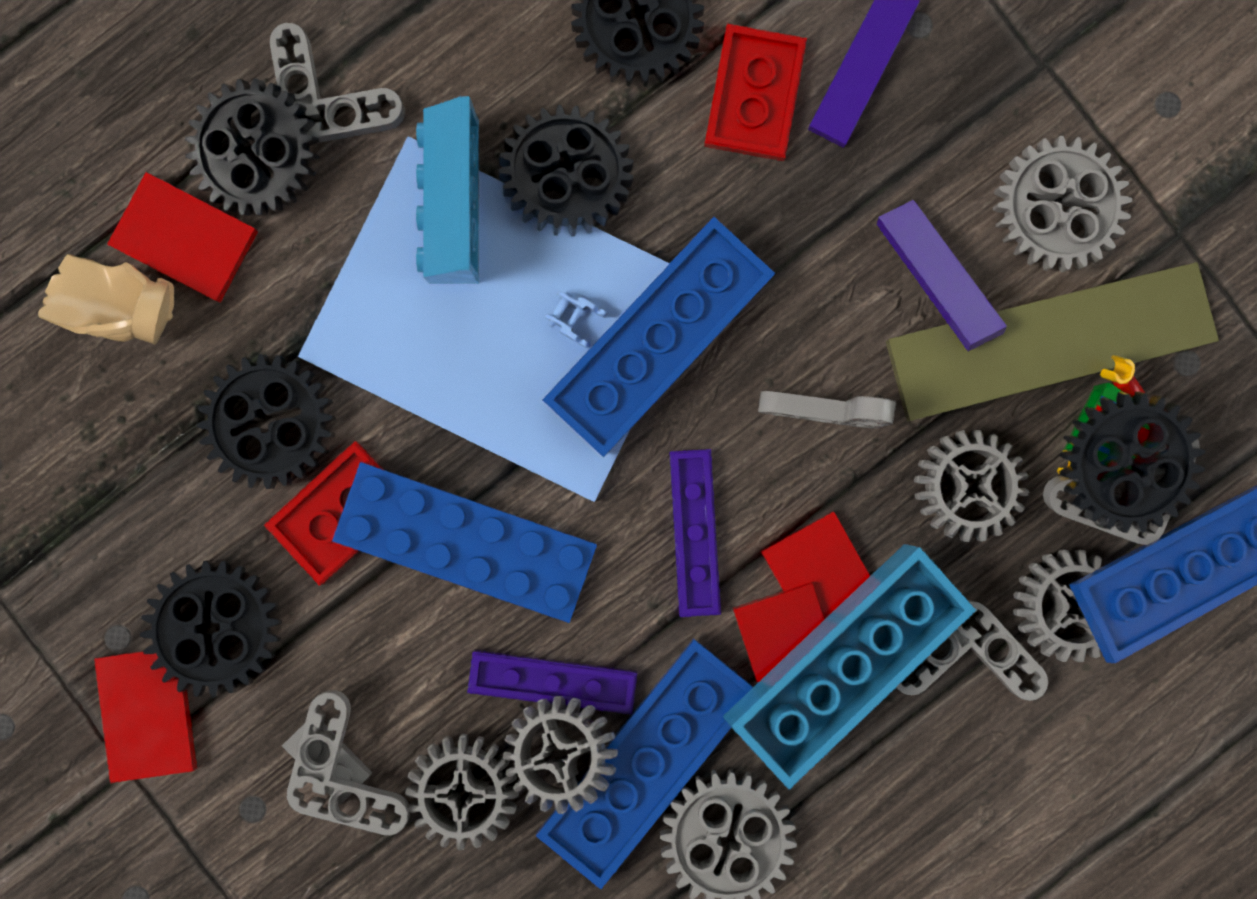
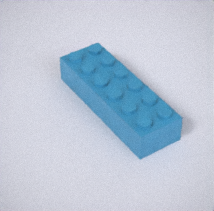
(849, 664)

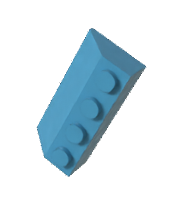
(449, 193)

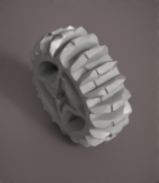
(996, 460)
(1057, 615)
(565, 773)
(481, 790)

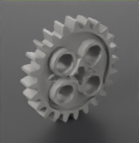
(1067, 169)
(692, 828)

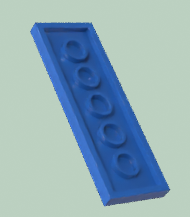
(658, 337)
(464, 542)
(1172, 578)
(655, 760)

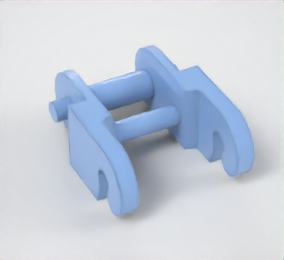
(581, 304)

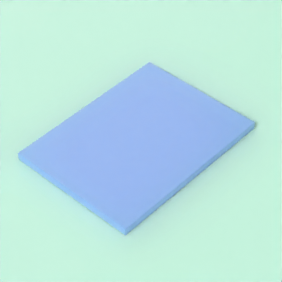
(484, 350)

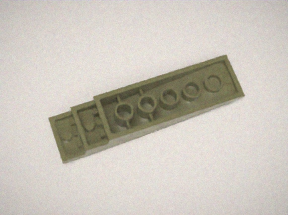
(1054, 341)

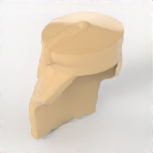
(107, 301)

